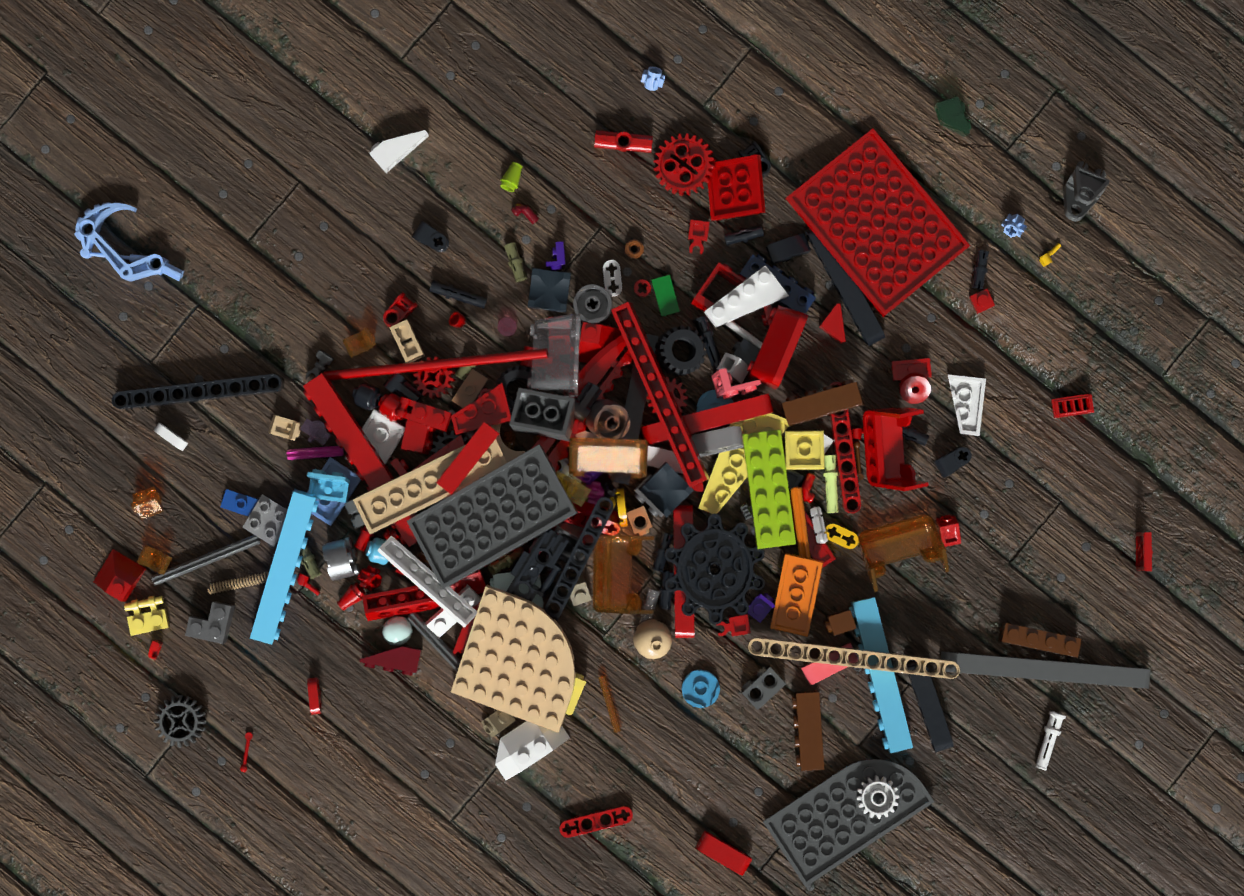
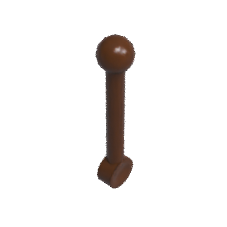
(857, 444)

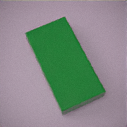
(665, 295)

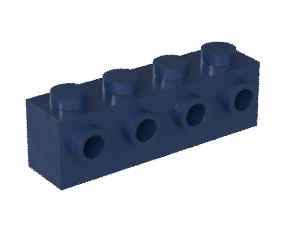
(798, 299)

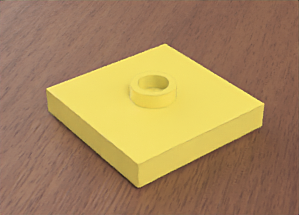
(804, 450)

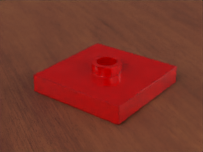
(1143, 551)

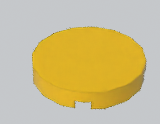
(622, 507)

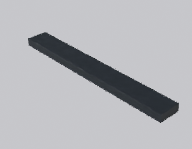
(635, 407)

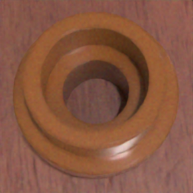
(638, 244)

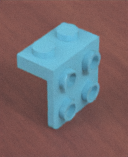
(329, 487)

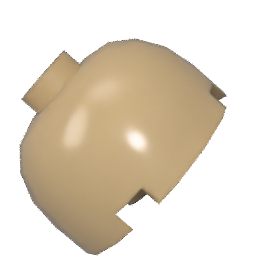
(652, 639)

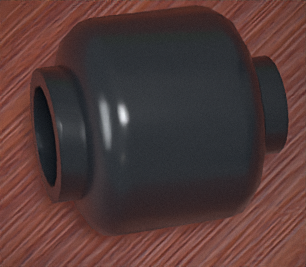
(367, 396)

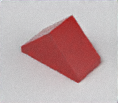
(834, 325)

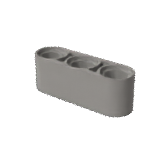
(718, 440)

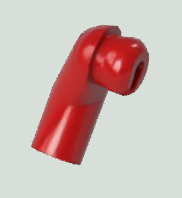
(806, 486)

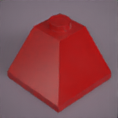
(594, 338)
(119, 576)

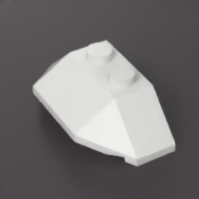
(525, 747)

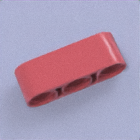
(817, 671)

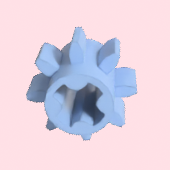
(652, 78)
(1014, 225)

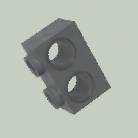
(766, 691)

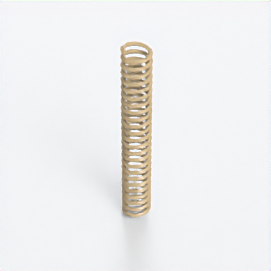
(263, 581)

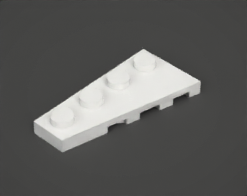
(749, 296)

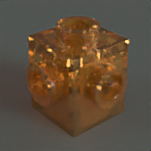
(147, 503)

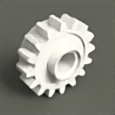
(885, 804)

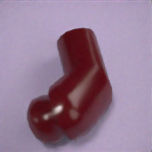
(526, 210)

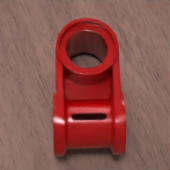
(399, 309)

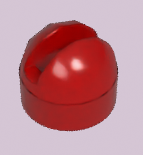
(457, 320)

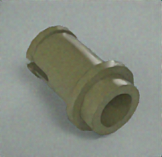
(463, 372)

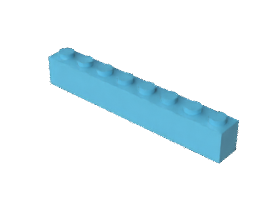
(283, 567)
(882, 683)

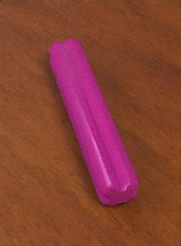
(318, 452)

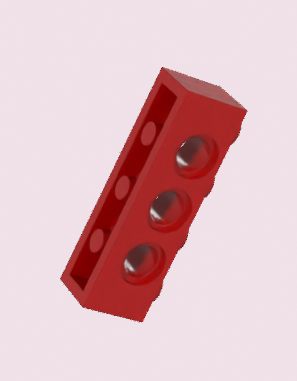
(397, 603)

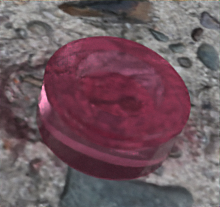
(507, 326)

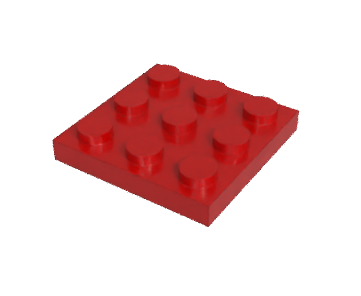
(736, 188)

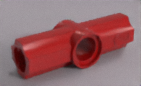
(636, 143)

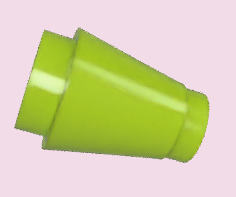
(511, 178)

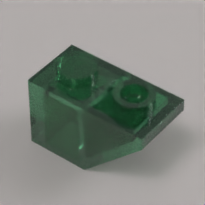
(951, 116)

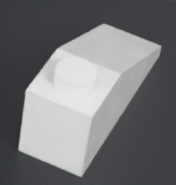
(394, 150)

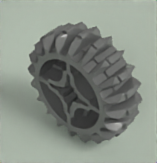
(190, 707)

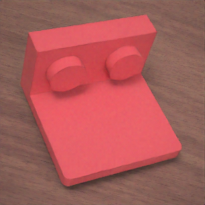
(722, 384)

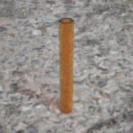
(609, 704)

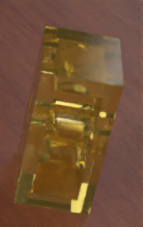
(576, 490)

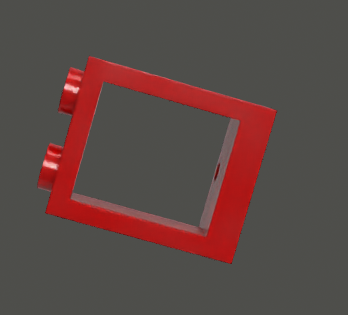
(724, 271)

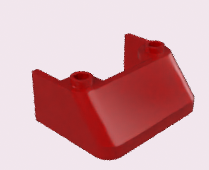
(777, 346)
(885, 449)

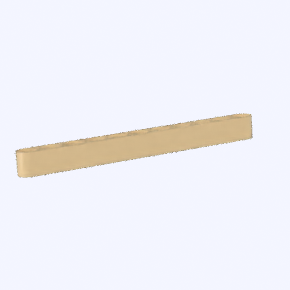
(862, 660)

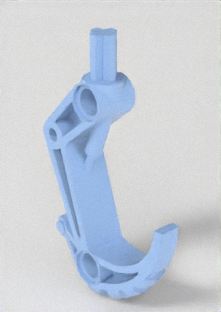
(141, 266)

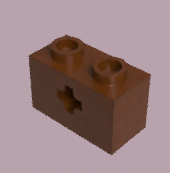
(839, 622)

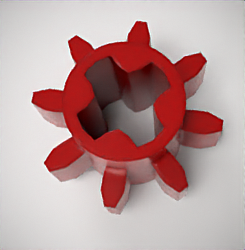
(369, 578)

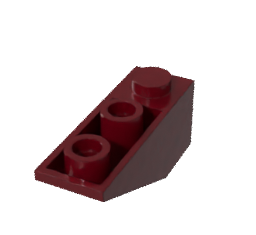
(399, 658)

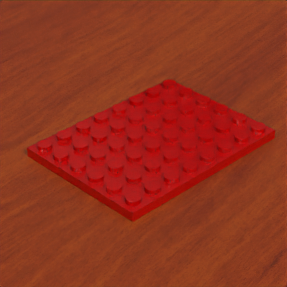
(877, 222)

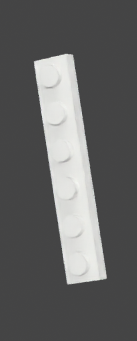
(427, 581)

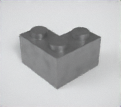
(216, 627)

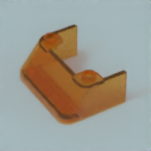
(608, 456)
(899, 542)
(613, 574)

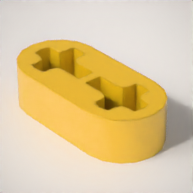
(843, 532)

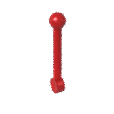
(243, 768)

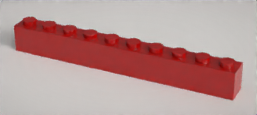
(660, 394)
(354, 441)

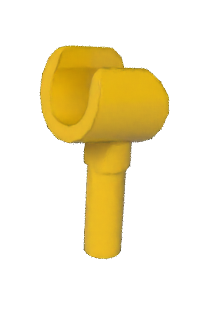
(1046, 259)

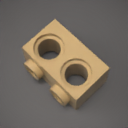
(407, 341)

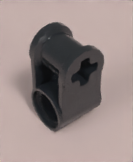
(754, 149)
(428, 236)
(950, 463)

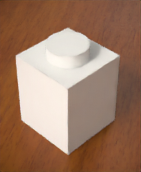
(735, 366)

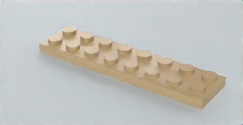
(419, 489)

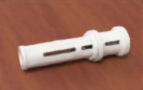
(1042, 763)

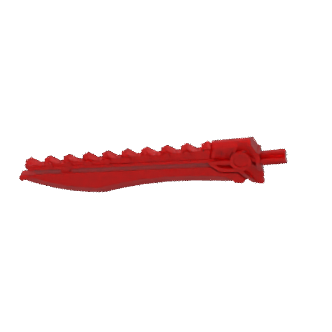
(593, 373)

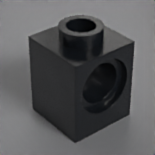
(746, 351)

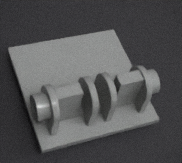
(266, 520)

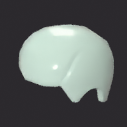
(397, 630)

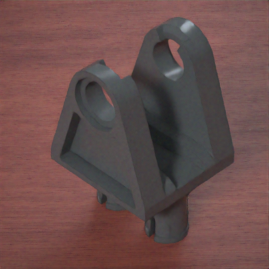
(1083, 190)

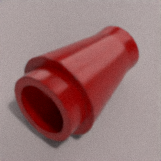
(351, 596)

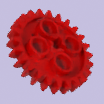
(673, 178)

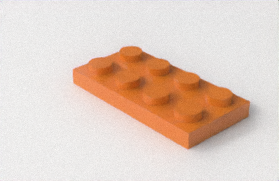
(796, 594)

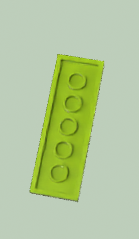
(768, 489)

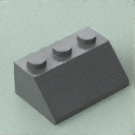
(543, 414)

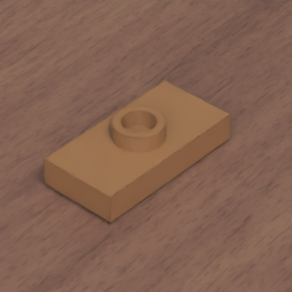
(470, 389)

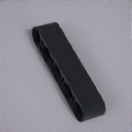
(930, 709)

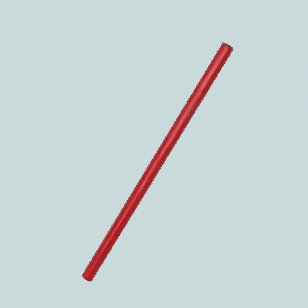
(437, 364)

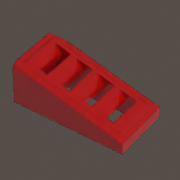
(1089, 404)

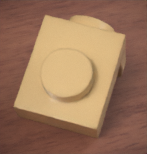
(284, 428)

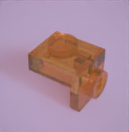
(359, 342)
(154, 559)

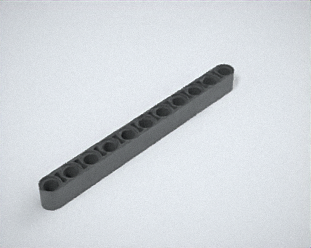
(1048, 670)

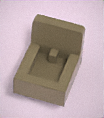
(580, 593)
(497, 722)

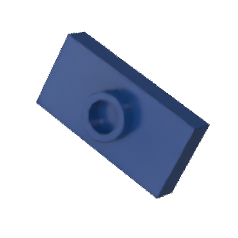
(238, 502)

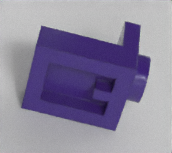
(559, 253)
(760, 606)

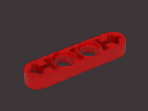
(596, 823)

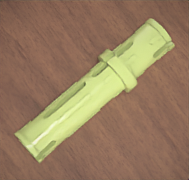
(831, 483)

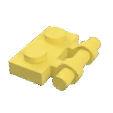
(149, 621)

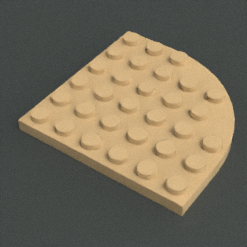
(517, 661)

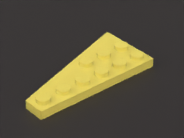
(730, 466)

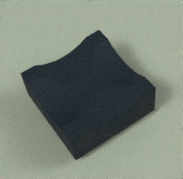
(549, 290)
(666, 489)

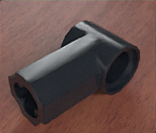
(399, 385)
(585, 401)

